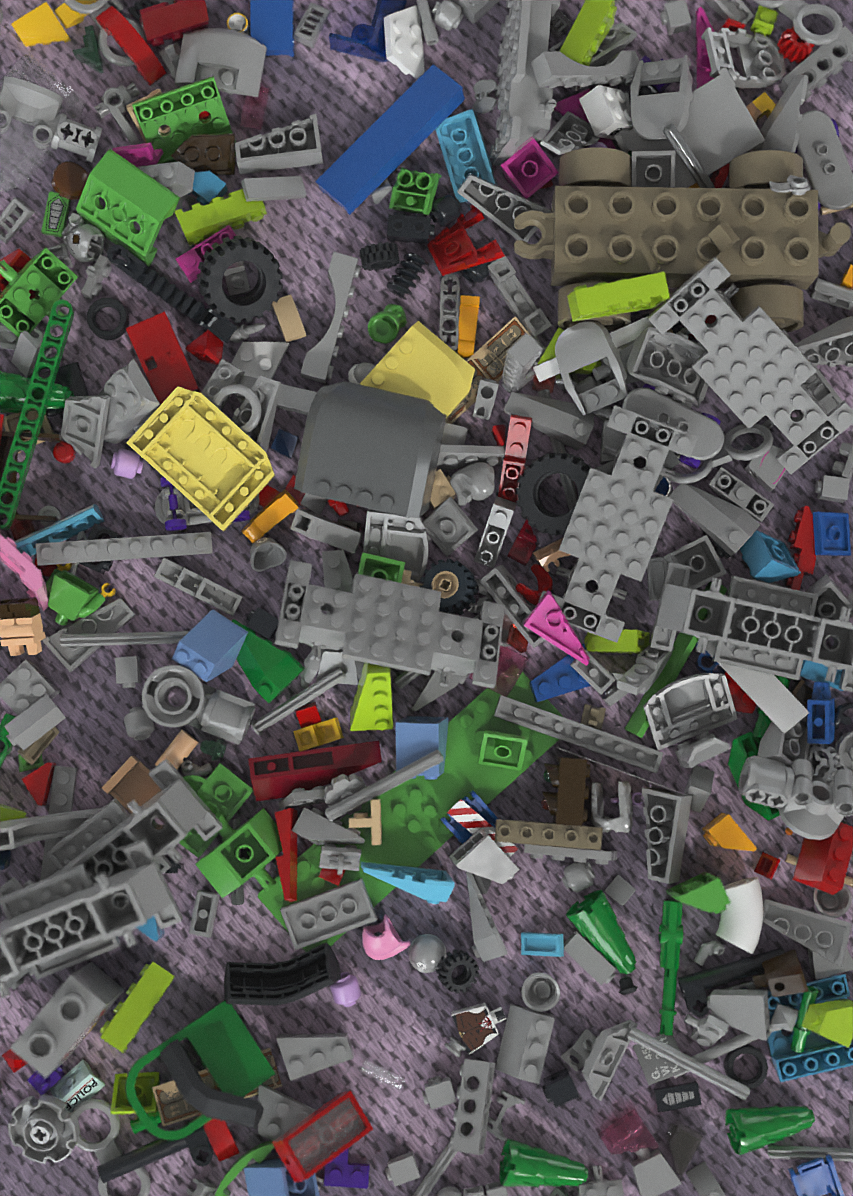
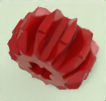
(794, 47)

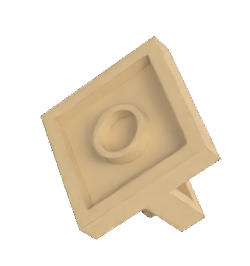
(373, 821)

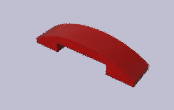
(132, 43)
(221, 1139)

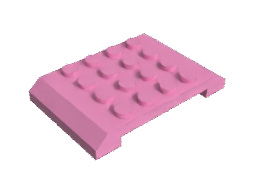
(24, 567)

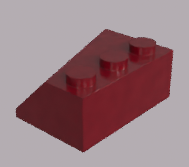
(172, 21)

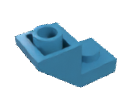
(817, 672)

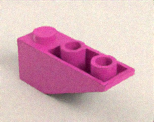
(190, 260)

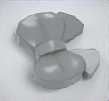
(484, 102)

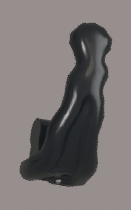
(839, 718)

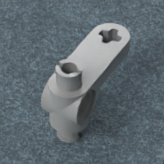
(125, 95)

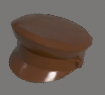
(69, 180)

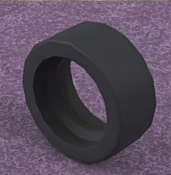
(96, 307)
(762, 1071)

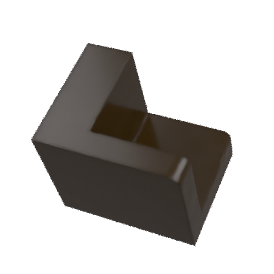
(801, 692)

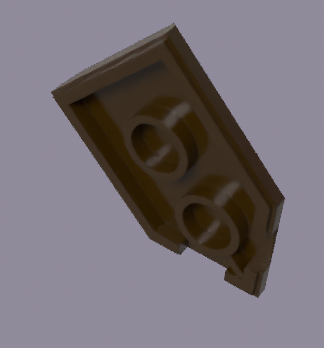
(208, 153)

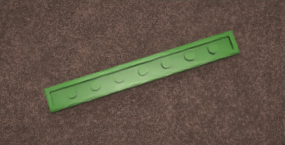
(682, 649)

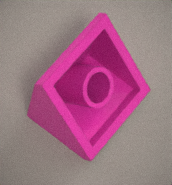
(528, 169)

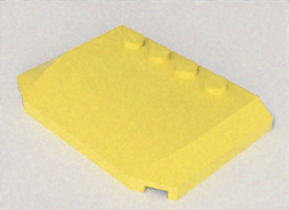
(424, 369)
(203, 455)

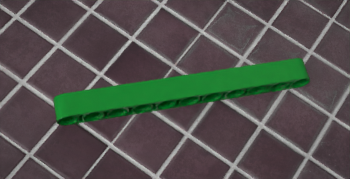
(39, 405)

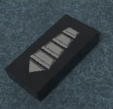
(677, 1096)

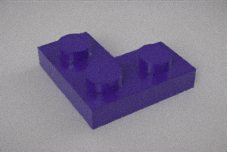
(345, 1174)

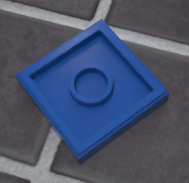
(831, 534)

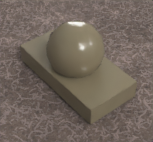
(34, 751)

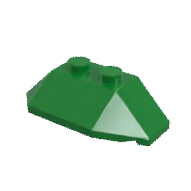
(743, 748)

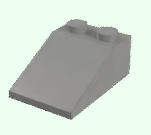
(785, 746)

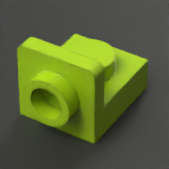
(764, 21)

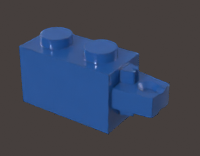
(821, 715)

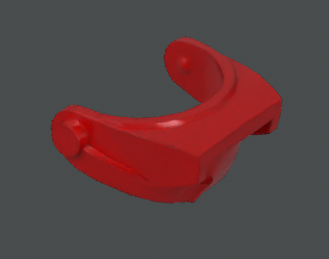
(544, 583)

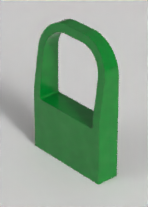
(226, 1054)

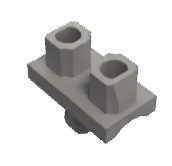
(841, 469)
(340, 858)

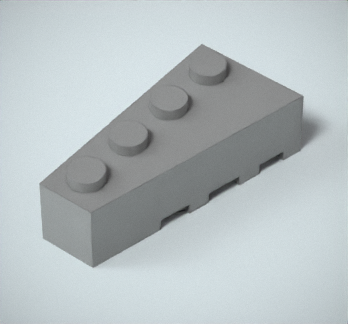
(282, 148)
(499, 204)
(665, 832)

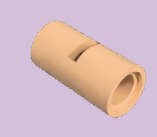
(178, 749)

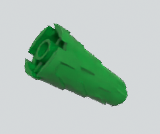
(14, 390)
(600, 926)
(757, 1126)
(535, 1167)

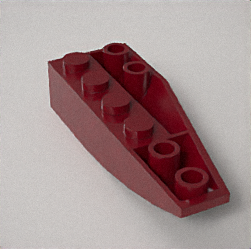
(281, 773)

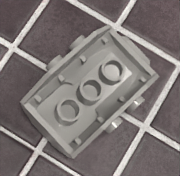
(666, 364)
(129, 403)

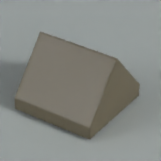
(723, 237)

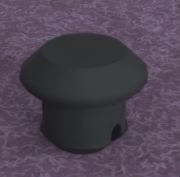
(627, 986)

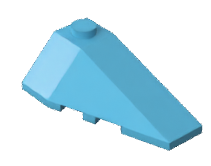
(424, 883)

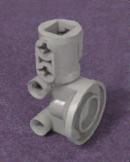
(40, 108)
(214, 711)
(804, 805)

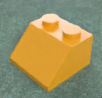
(726, 834)

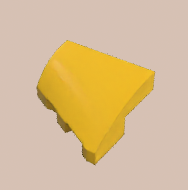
(40, 27)

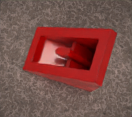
(206, 348)
(39, 783)

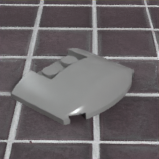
(226, 54)
(397, 539)
(689, 708)

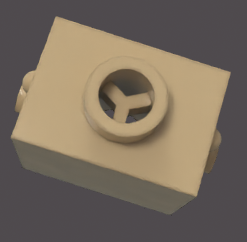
(441, 489)

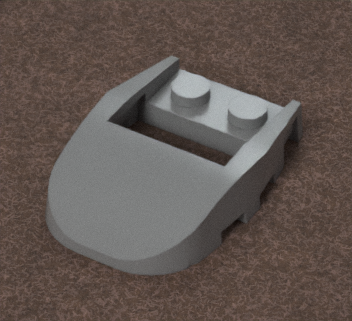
(757, 54)
(656, 111)
(582, 346)

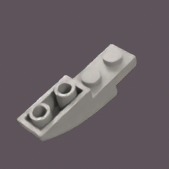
(645, 671)

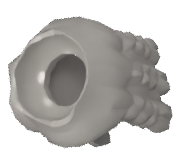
(598, 819)

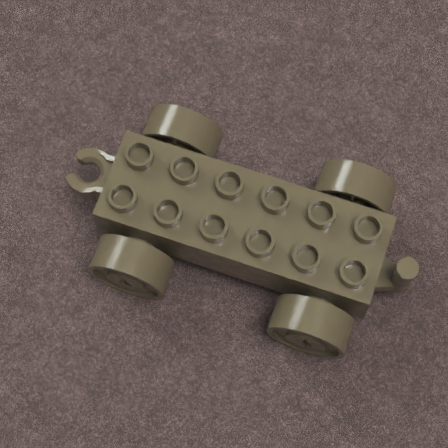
(617, 231)

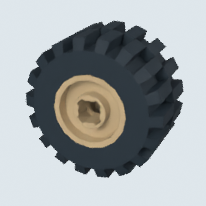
(458, 586)

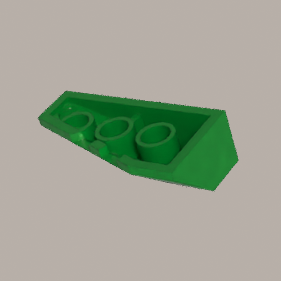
(267, 666)

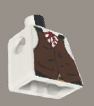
(477, 1025)

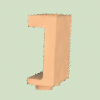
(131, 783)

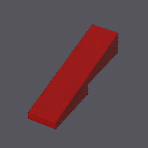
(287, 862)

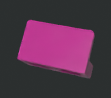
(139, 154)

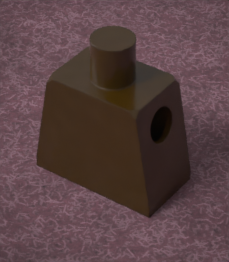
(782, 975)

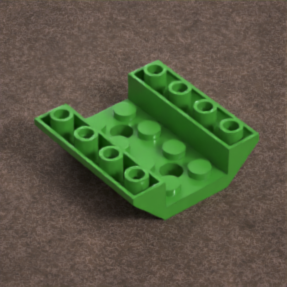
(181, 113)
(128, 198)

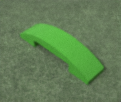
(258, 1153)

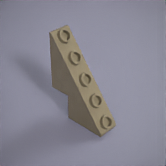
(548, 834)

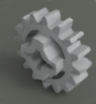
(827, 767)

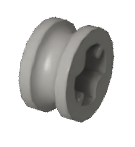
(455, 1046)

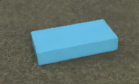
(542, 944)

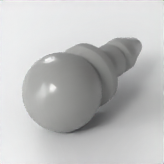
(244, 331)

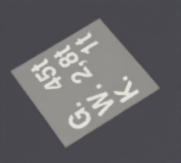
(655, 1066)

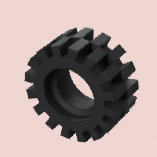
(379, 256)
(465, 979)

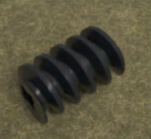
(406, 274)

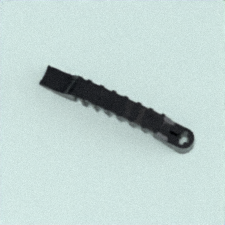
(171, 294)

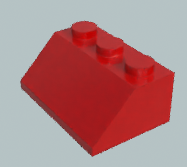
(825, 861)

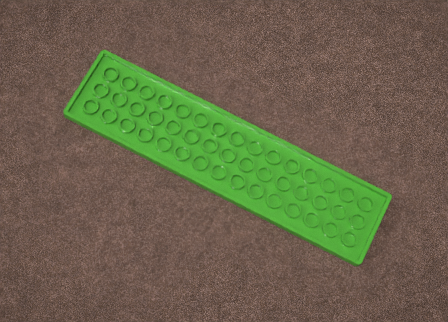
(415, 807)

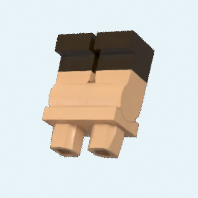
(21, 625)

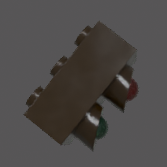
(569, 781)

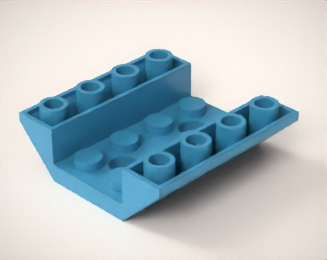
(819, 1052)

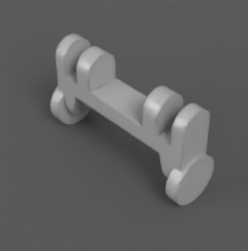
(497, 1128)

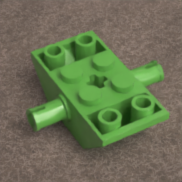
(46, 277)
(225, 868)

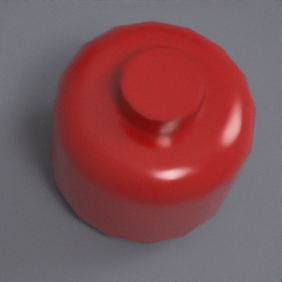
(64, 452)

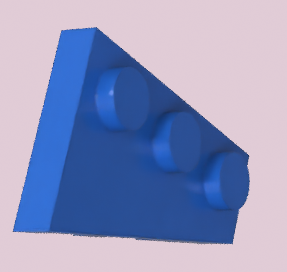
(557, 680)

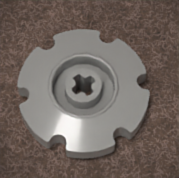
(44, 1129)

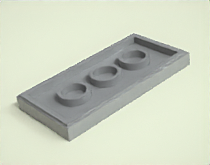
(328, 914)

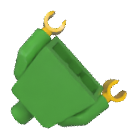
(73, 596)

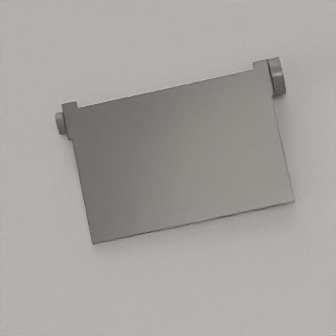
(715, 130)

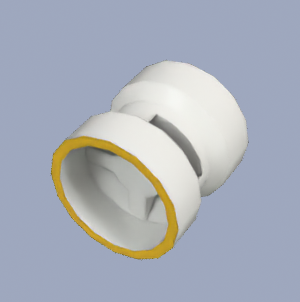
(238, 22)

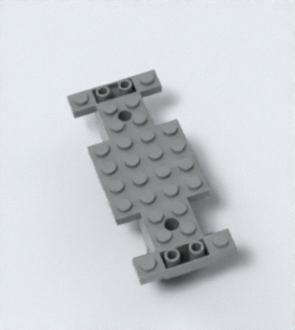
(523, 104)
(753, 365)
(618, 521)
(754, 626)
(390, 627)
(102, 837)
(75, 919)

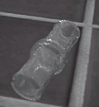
(382, 1074)

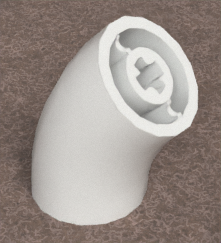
(744, 915)

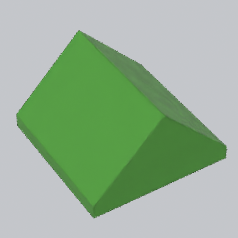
(502, 750)

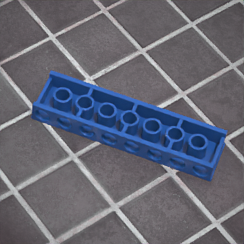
(273, 25)
(391, 139)

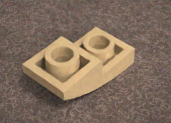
(288, 318)

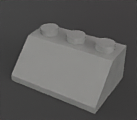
(525, 1043)

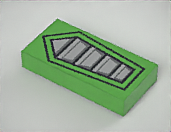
(55, 215)

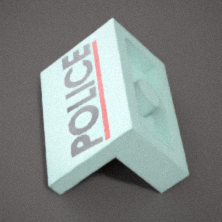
(77, 1086)

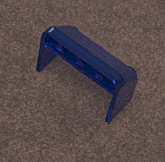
(368, 40)

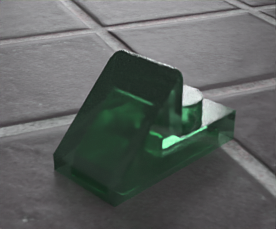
(91, 53)

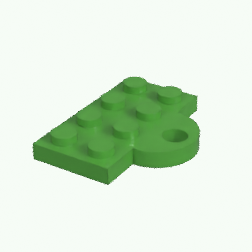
(222, 794)

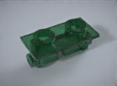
(213, 748)

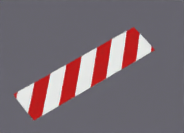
(473, 822)

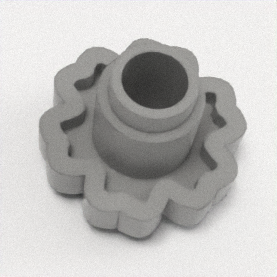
(342, 788)

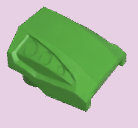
(414, 191)

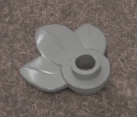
(794, 184)

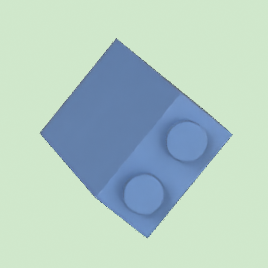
(210, 646)
(419, 737)
(273, 1179)

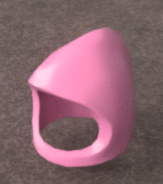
(385, 945)

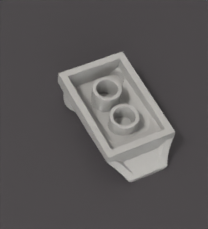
(700, 750)

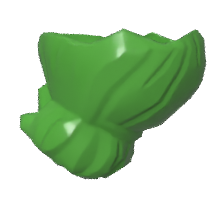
(386, 324)

